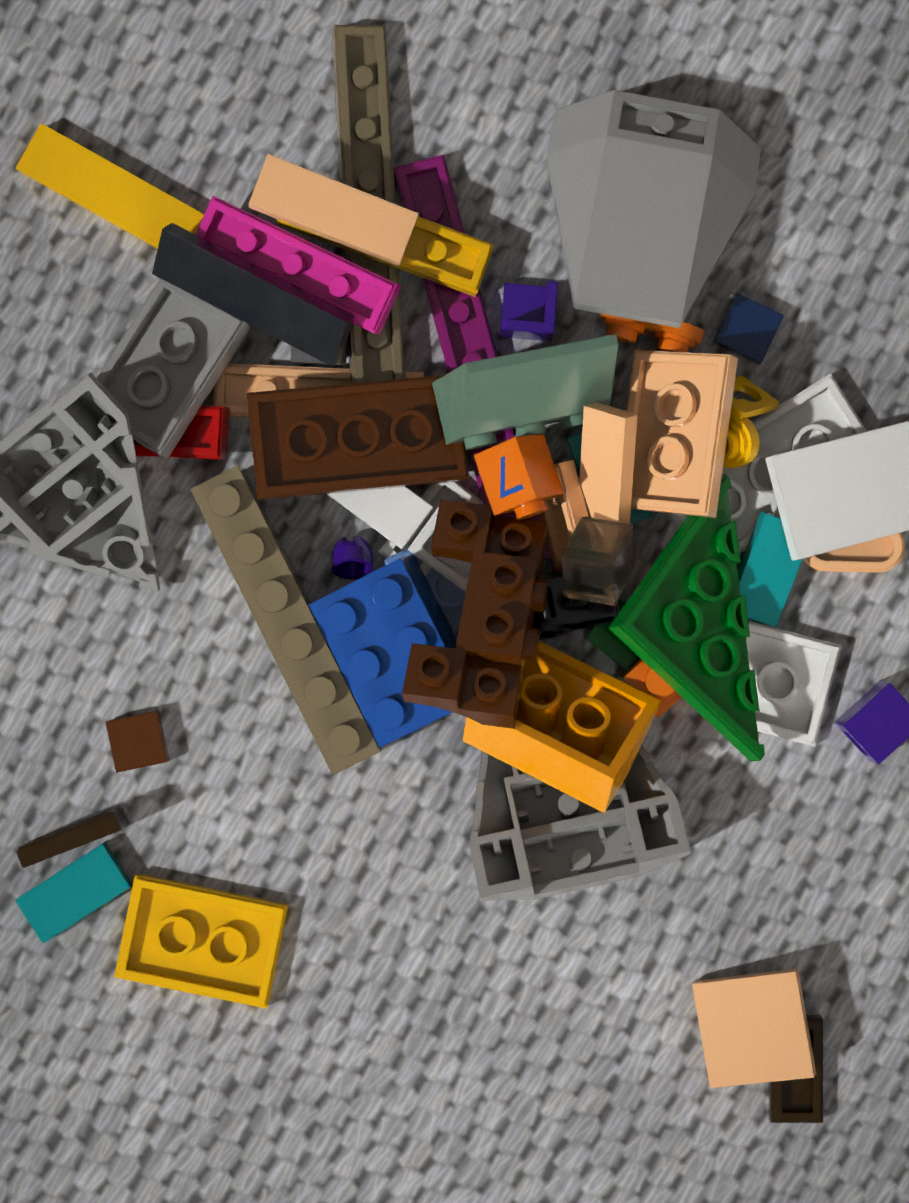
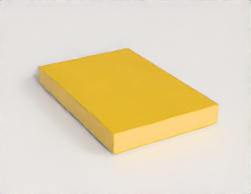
(201, 940)

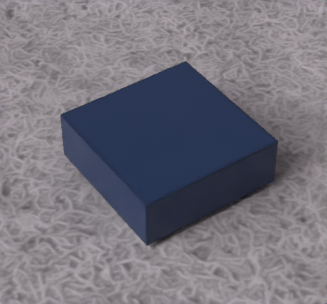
(748, 329)

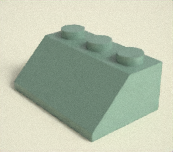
(525, 391)

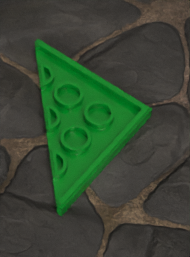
(695, 625)

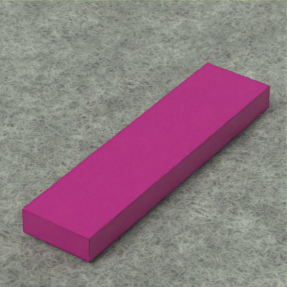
(301, 263)

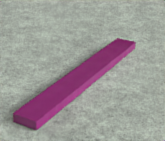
(457, 316)

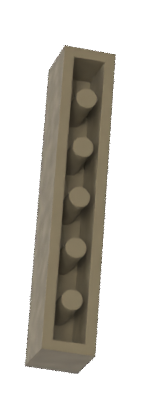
(284, 617)

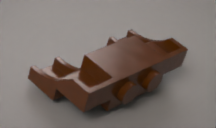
(495, 631)

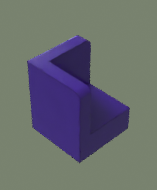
(529, 311)
(877, 722)

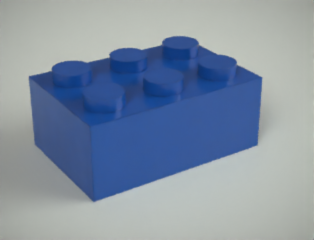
(371, 639)

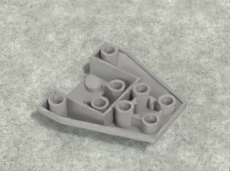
(646, 200)

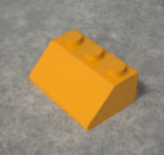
(571, 728)

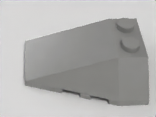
(545, 843)

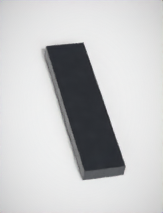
(252, 294)

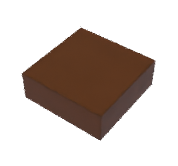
(137, 741)

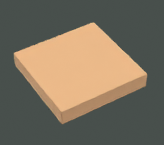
(754, 1028)

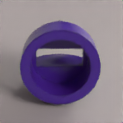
(350, 552)

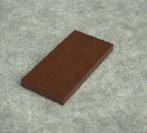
(350, 439)

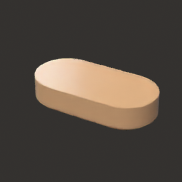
(868, 557)

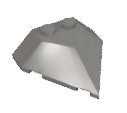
(77, 486)

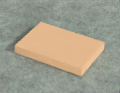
(680, 430)

